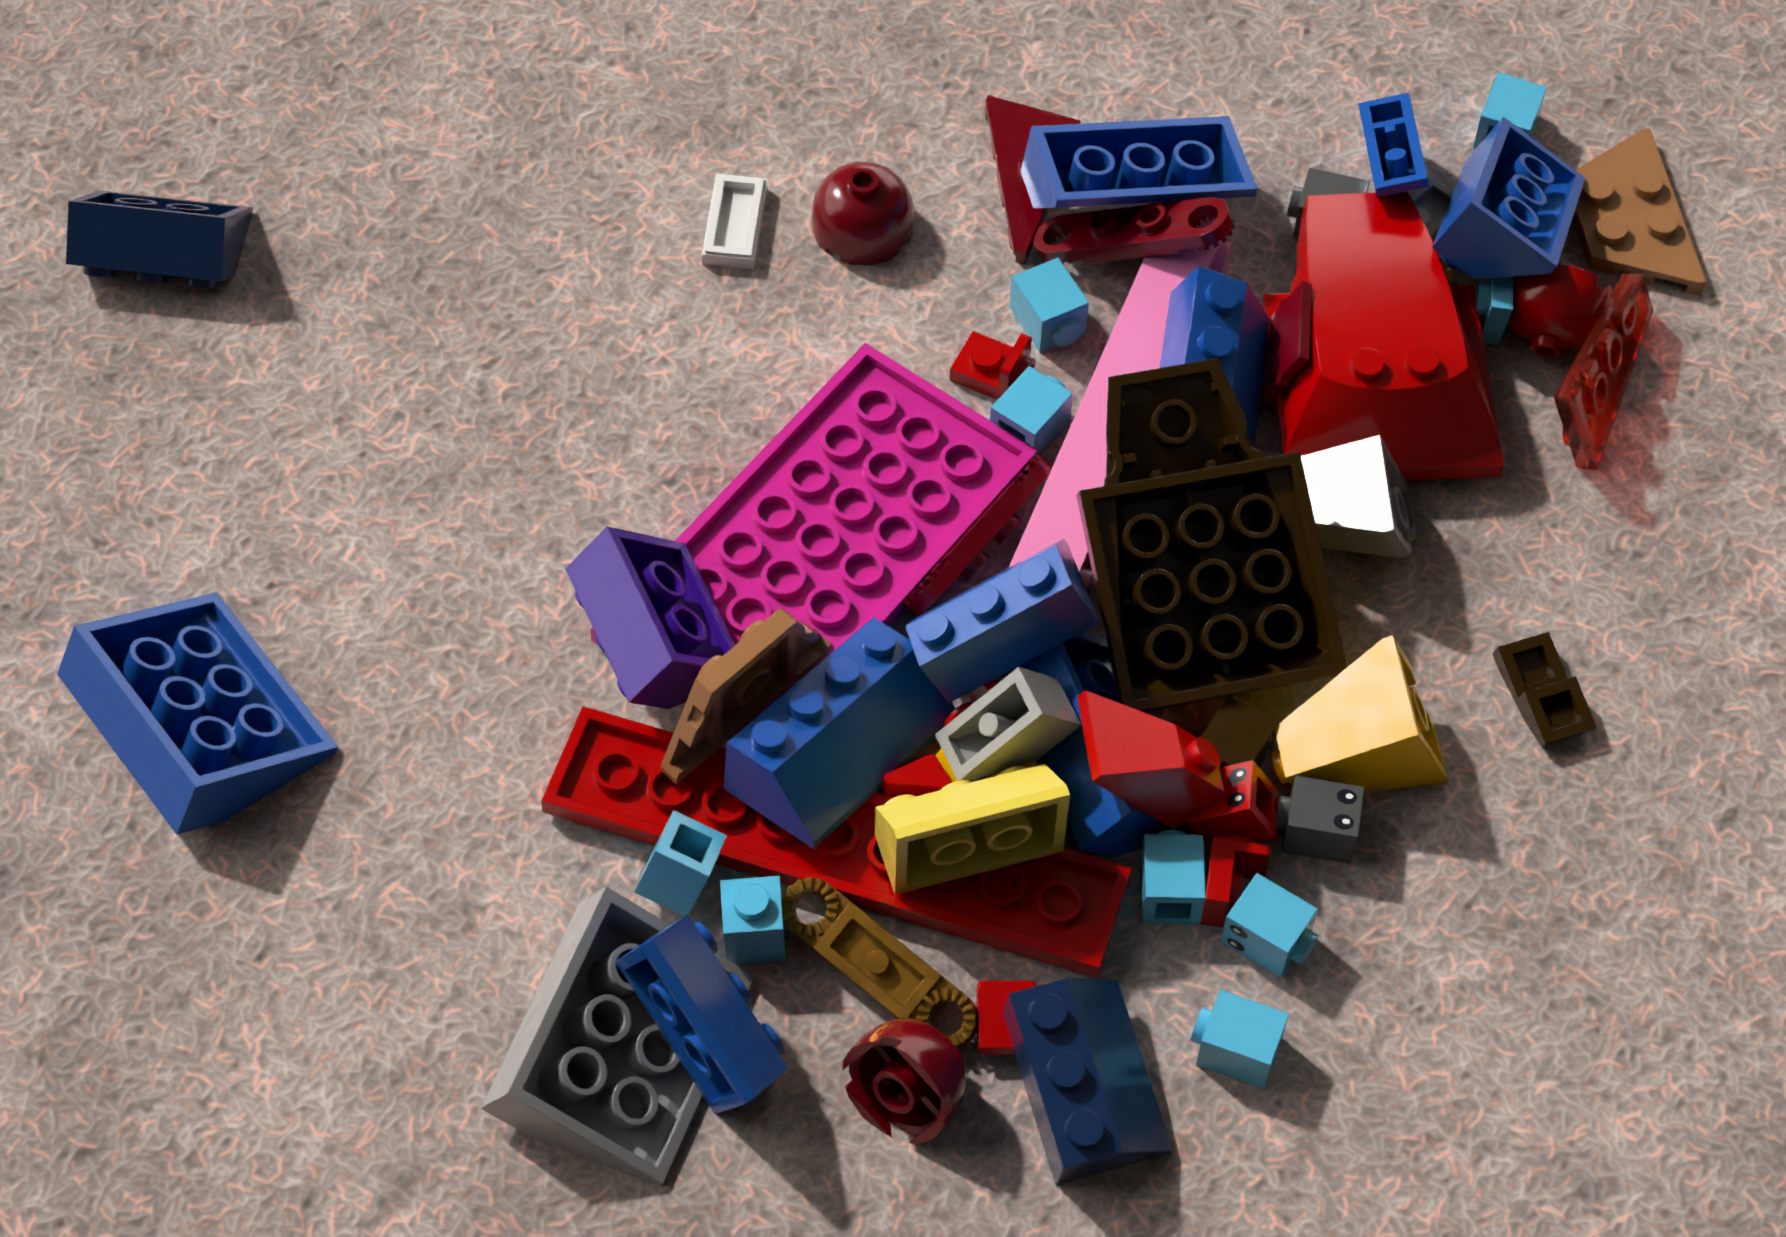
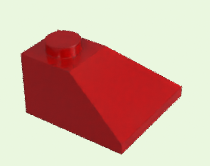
(1149, 760)

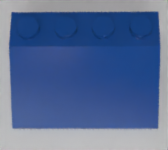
(192, 708)

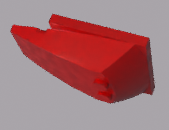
(1387, 344)

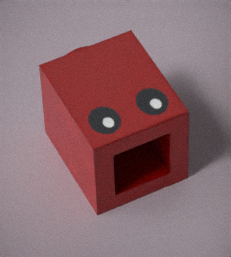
(1244, 808)

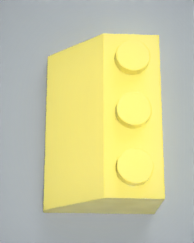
(972, 827)

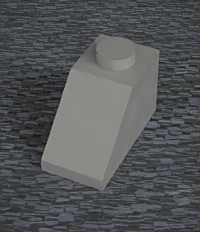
(1008, 725)

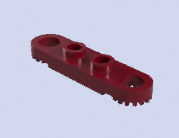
(1134, 231)
(968, 553)

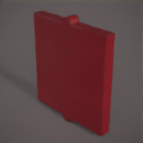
(1288, 342)

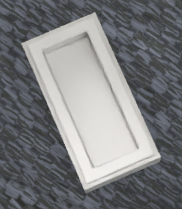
(734, 221)

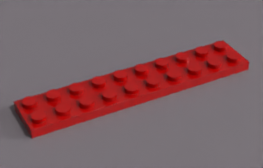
(1040, 908)

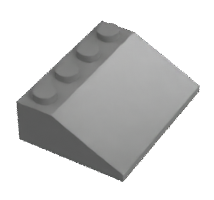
(589, 1057)

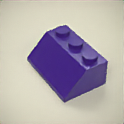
(648, 614)

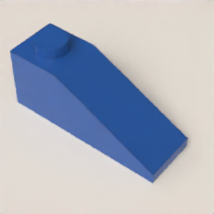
(1393, 145)

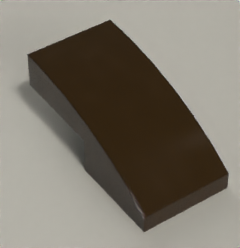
(1543, 693)

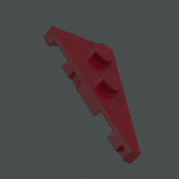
(1009, 132)

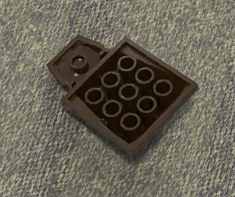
(1203, 548)

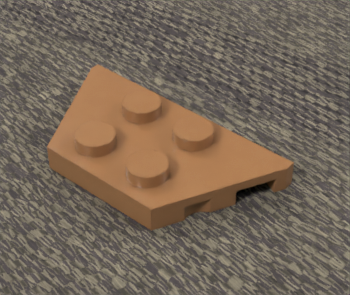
(1632, 217)
(741, 686)

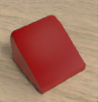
(916, 778)
(991, 1027)

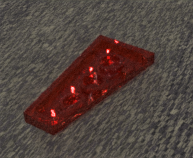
(1601, 371)

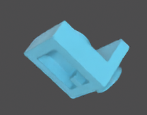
(1494, 306)

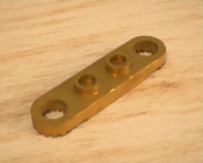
(876, 959)

